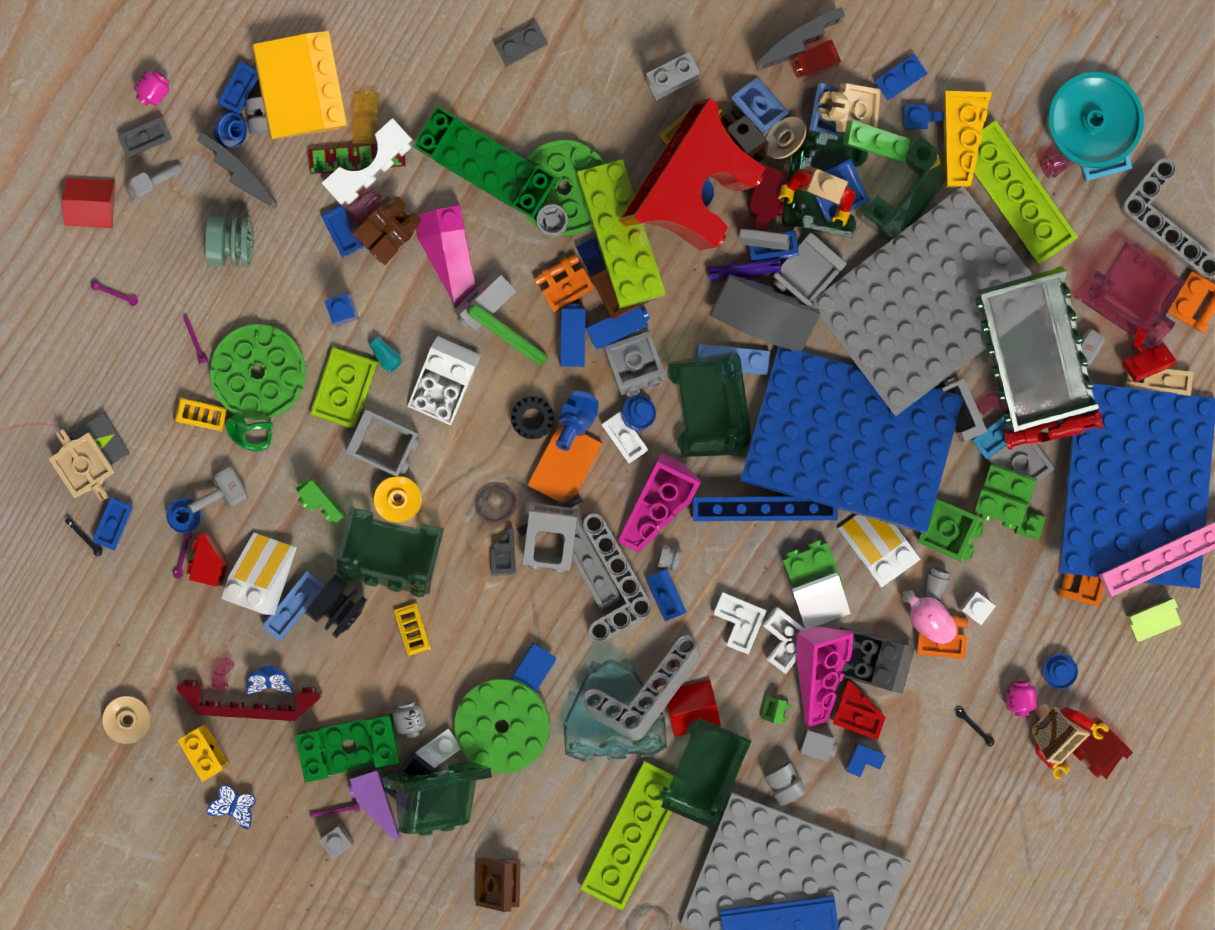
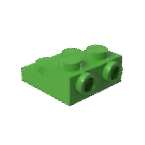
(314, 496)
(1006, 496)
(952, 531)
(810, 564)

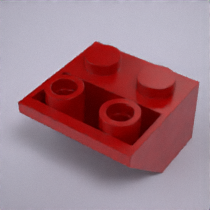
(208, 562)

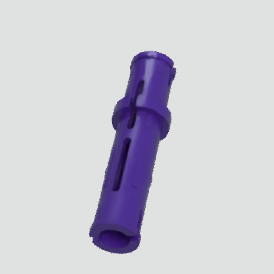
(744, 269)

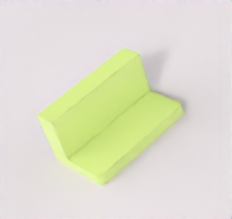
(1154, 619)

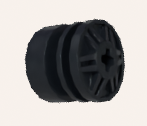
(336, 606)

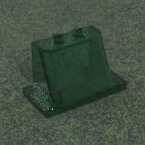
(436, 798)

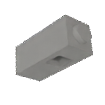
(488, 295)

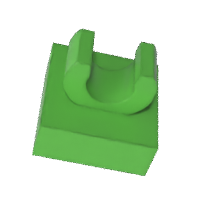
(1032, 526)
(774, 710)

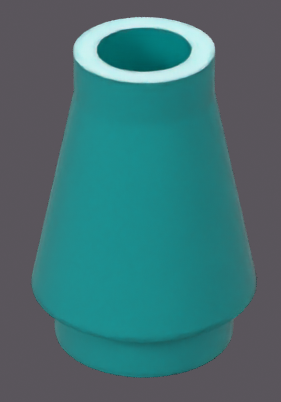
(387, 357)

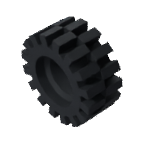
(532, 403)

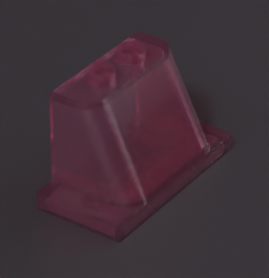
(1133, 294)

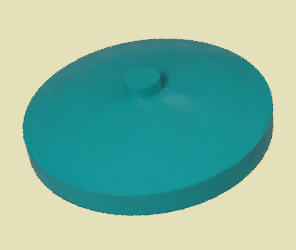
(1095, 120)

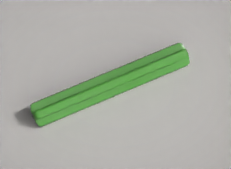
(507, 334)

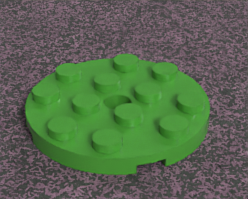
(564, 160)
(233, 367)
(506, 701)

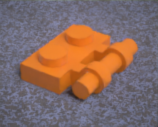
(569, 288)
(953, 649)

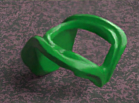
(237, 430)

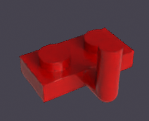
(1147, 361)

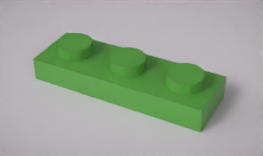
(876, 141)

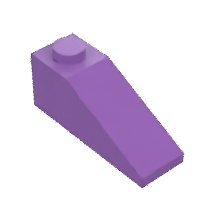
(370, 795)

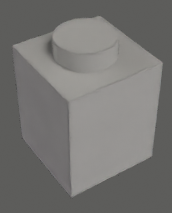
(818, 745)
(336, 841)

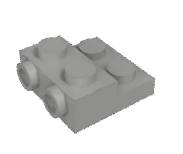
(635, 364)

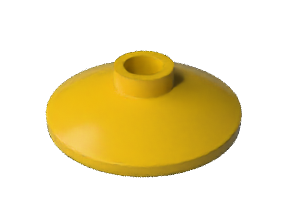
(401, 509)

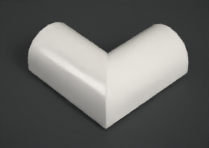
(786, 630)

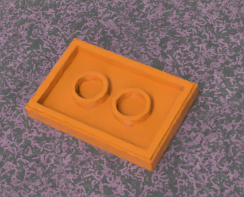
(561, 471)

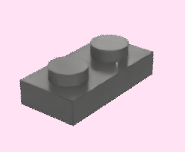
(521, 44)
(144, 137)

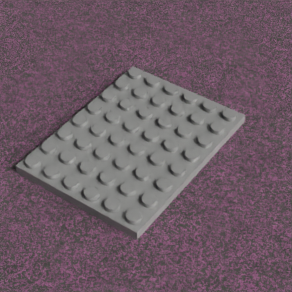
(912, 303)
(779, 858)

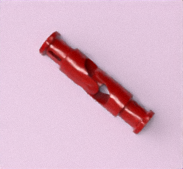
(1056, 429)

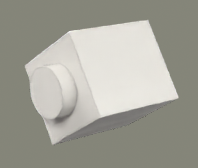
(977, 607)

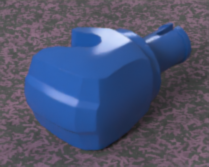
(576, 417)

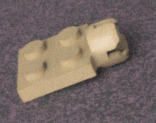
(851, 103)

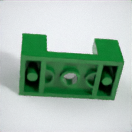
(323, 752)

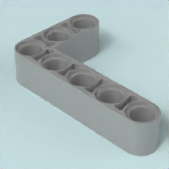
(1163, 223)
(619, 578)
(647, 695)

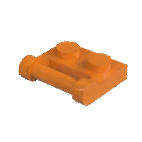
(1190, 299)
(1088, 591)

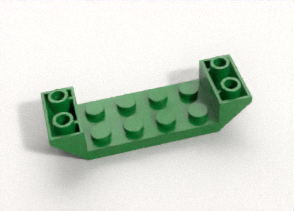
(484, 163)

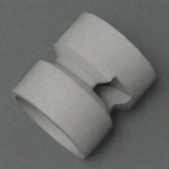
(257, 123)
(552, 221)
(785, 784)

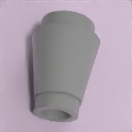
(937, 583)

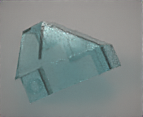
(590, 738)

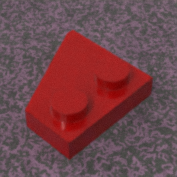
(858, 713)

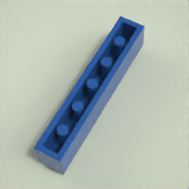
(760, 509)

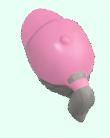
(930, 617)

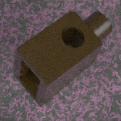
(746, 136)

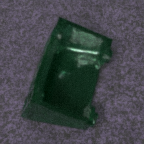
(820, 152)
(712, 405)
(705, 772)

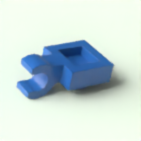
(917, 117)

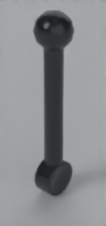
(97, 551)
(960, 713)

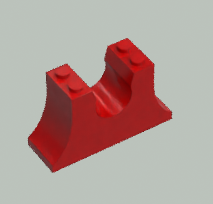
(674, 185)

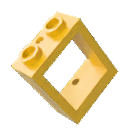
(201, 756)

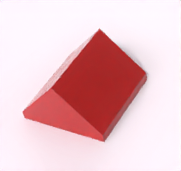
(88, 202)
(691, 703)

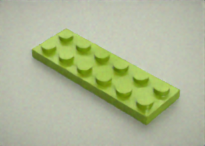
(1020, 196)
(623, 248)
(630, 839)

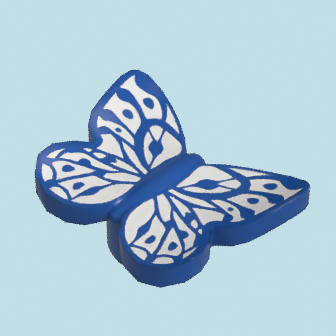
(269, 678)
(233, 805)

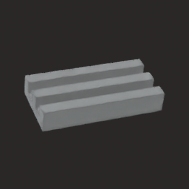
(764, 239)

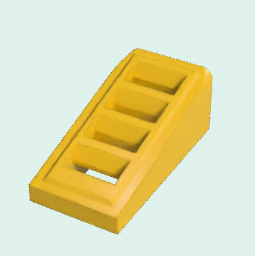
(202, 406)
(419, 648)

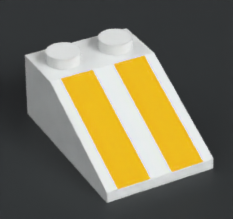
(879, 547)
(260, 574)

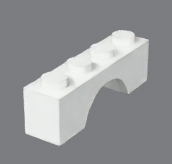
(391, 142)

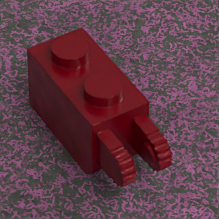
(765, 198)

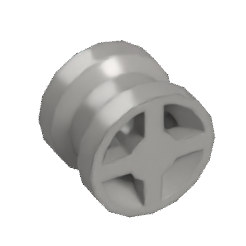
(669, 558)

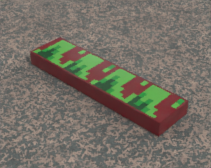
(349, 158)

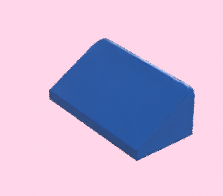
(534, 666)

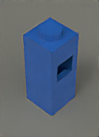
(342, 309)
(611, 330)
(573, 336)

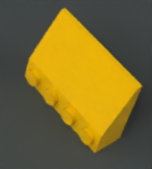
(299, 85)

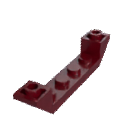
(193, 694)

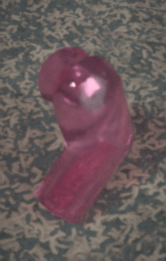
(989, 402)

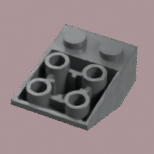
(878, 661)

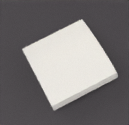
(821, 601)

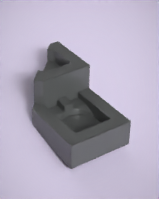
(503, 555)

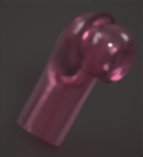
(219, 675)

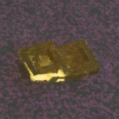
(365, 117)

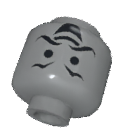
(408, 719)

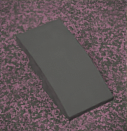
(794, 42)
(241, 176)
(764, 313)

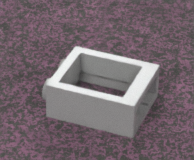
(360, 433)

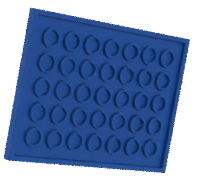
(841, 446)
(1137, 481)

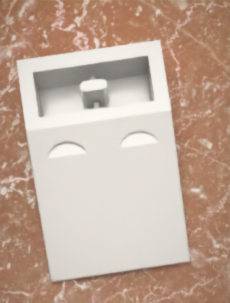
(444, 380)

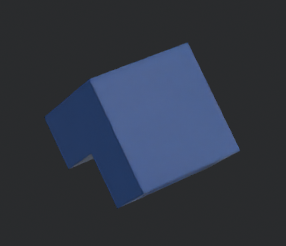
(861, 756)

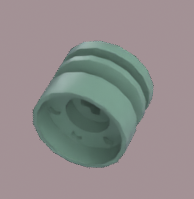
(229, 241)

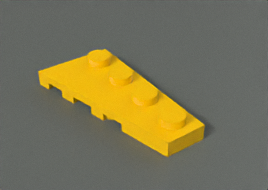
(963, 129)

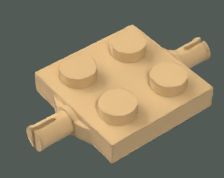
(82, 465)

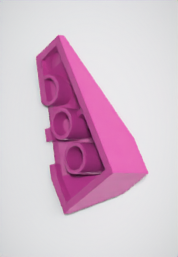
(447, 248)
(662, 498)
(820, 664)

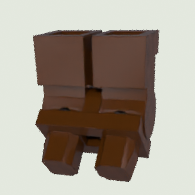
(393, 221)

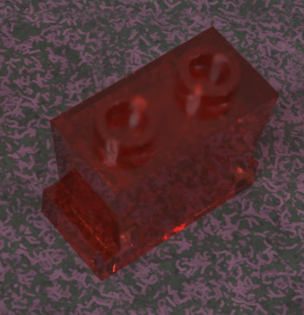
(816, 61)
(1102, 753)

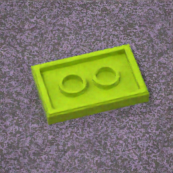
(343, 388)

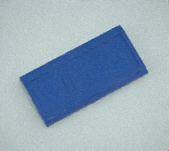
(791, 915)

